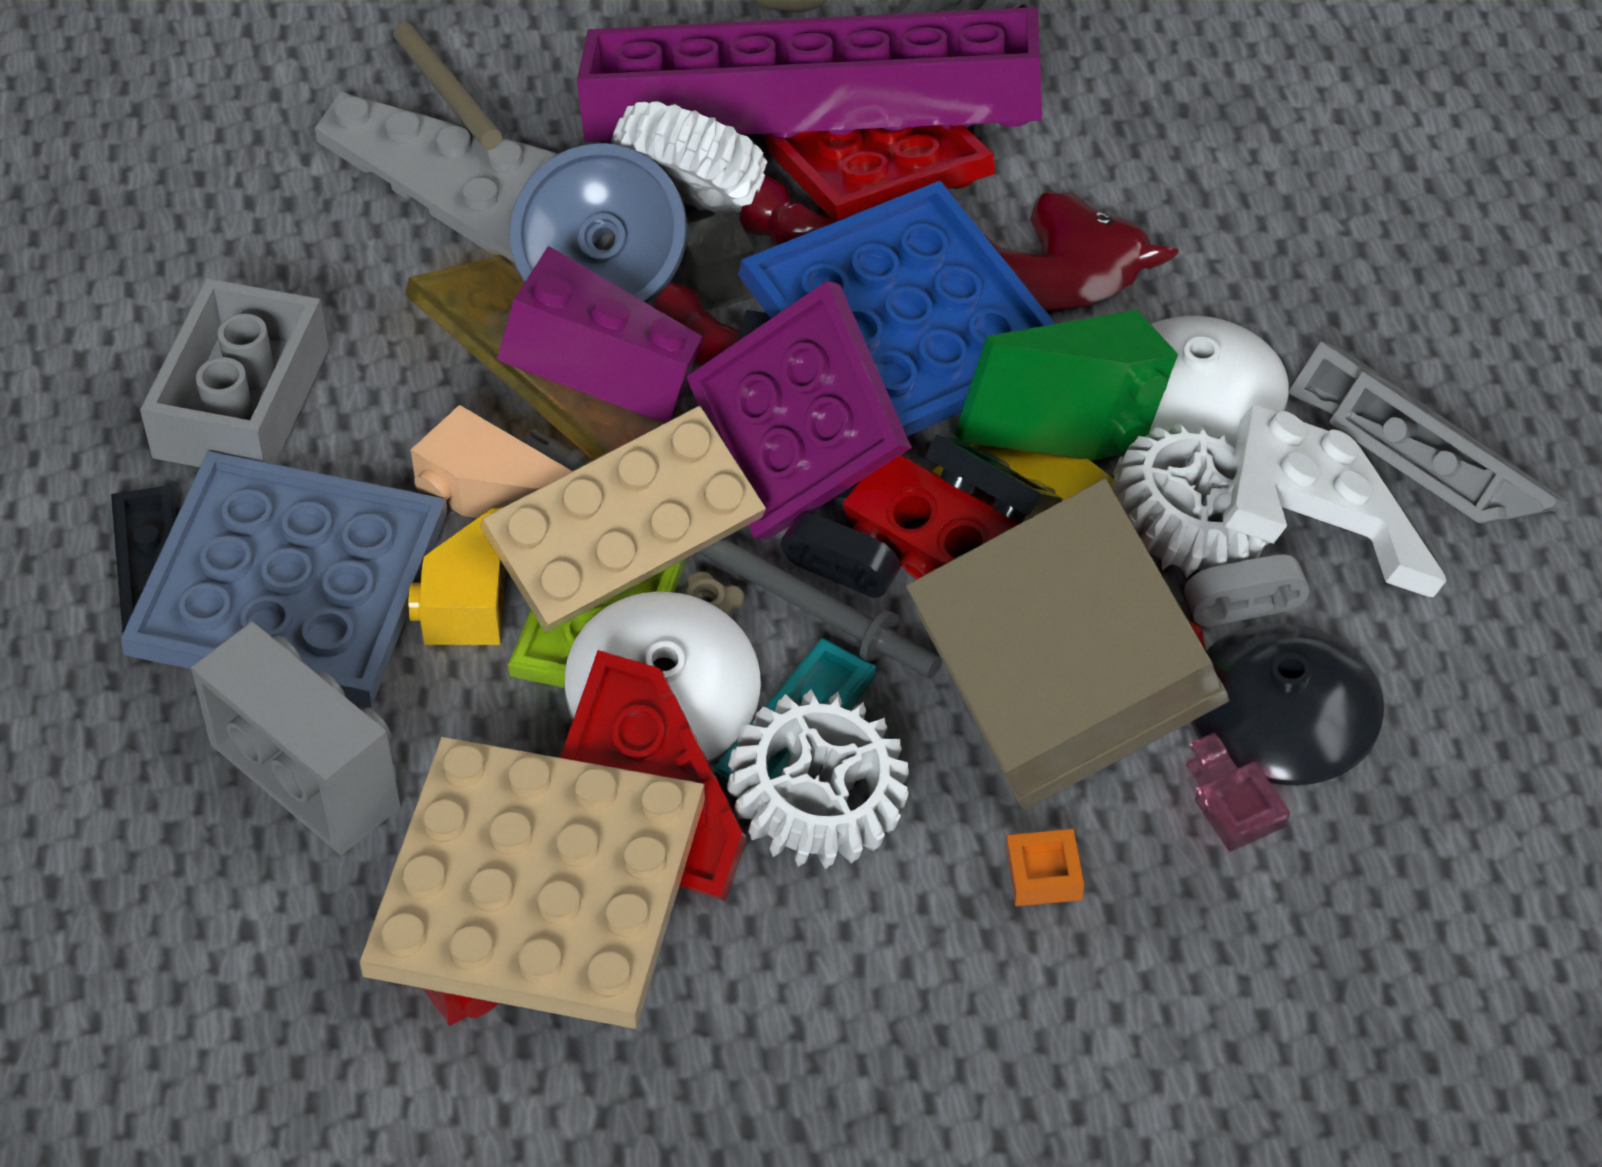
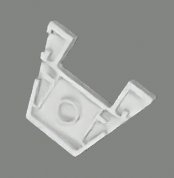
(1327, 479)

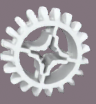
(701, 156)
(1177, 498)
(803, 810)

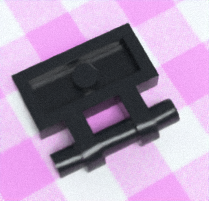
(972, 469)

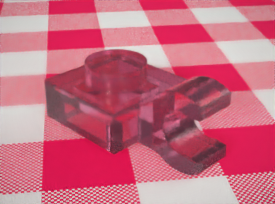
(1234, 800)

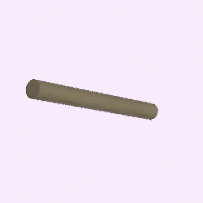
(447, 86)

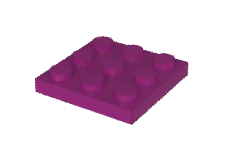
(801, 407)

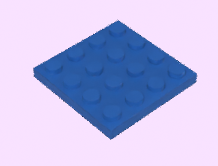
(918, 288)

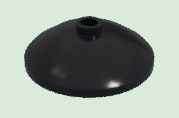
(1298, 726)

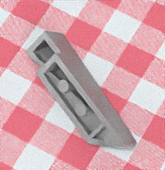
(1419, 440)

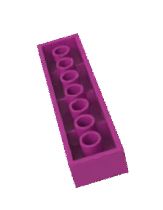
(821, 72)

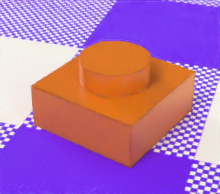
(1044, 867)

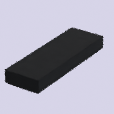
(140, 531)

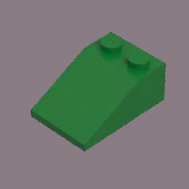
(1069, 387)

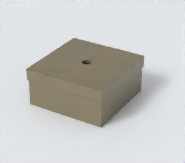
(1066, 644)

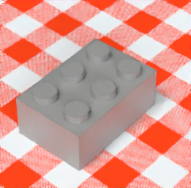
(235, 374)
(298, 736)

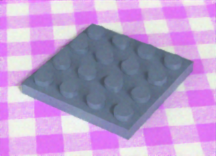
(297, 557)

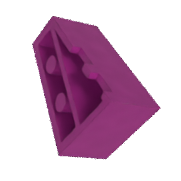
(598, 339)

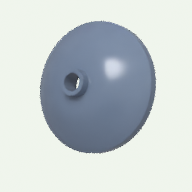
(600, 193)

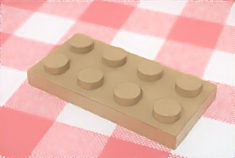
(622, 518)

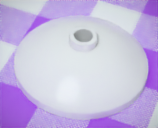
(1217, 376)
(714, 660)

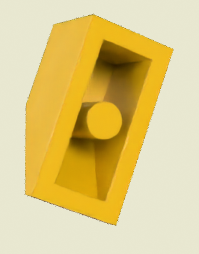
(461, 591)

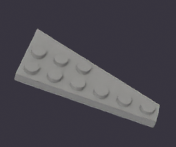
(437, 166)

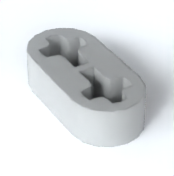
(1246, 590)

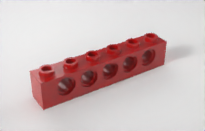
(909, 492)

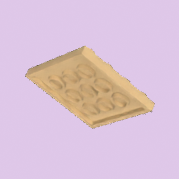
(535, 882)

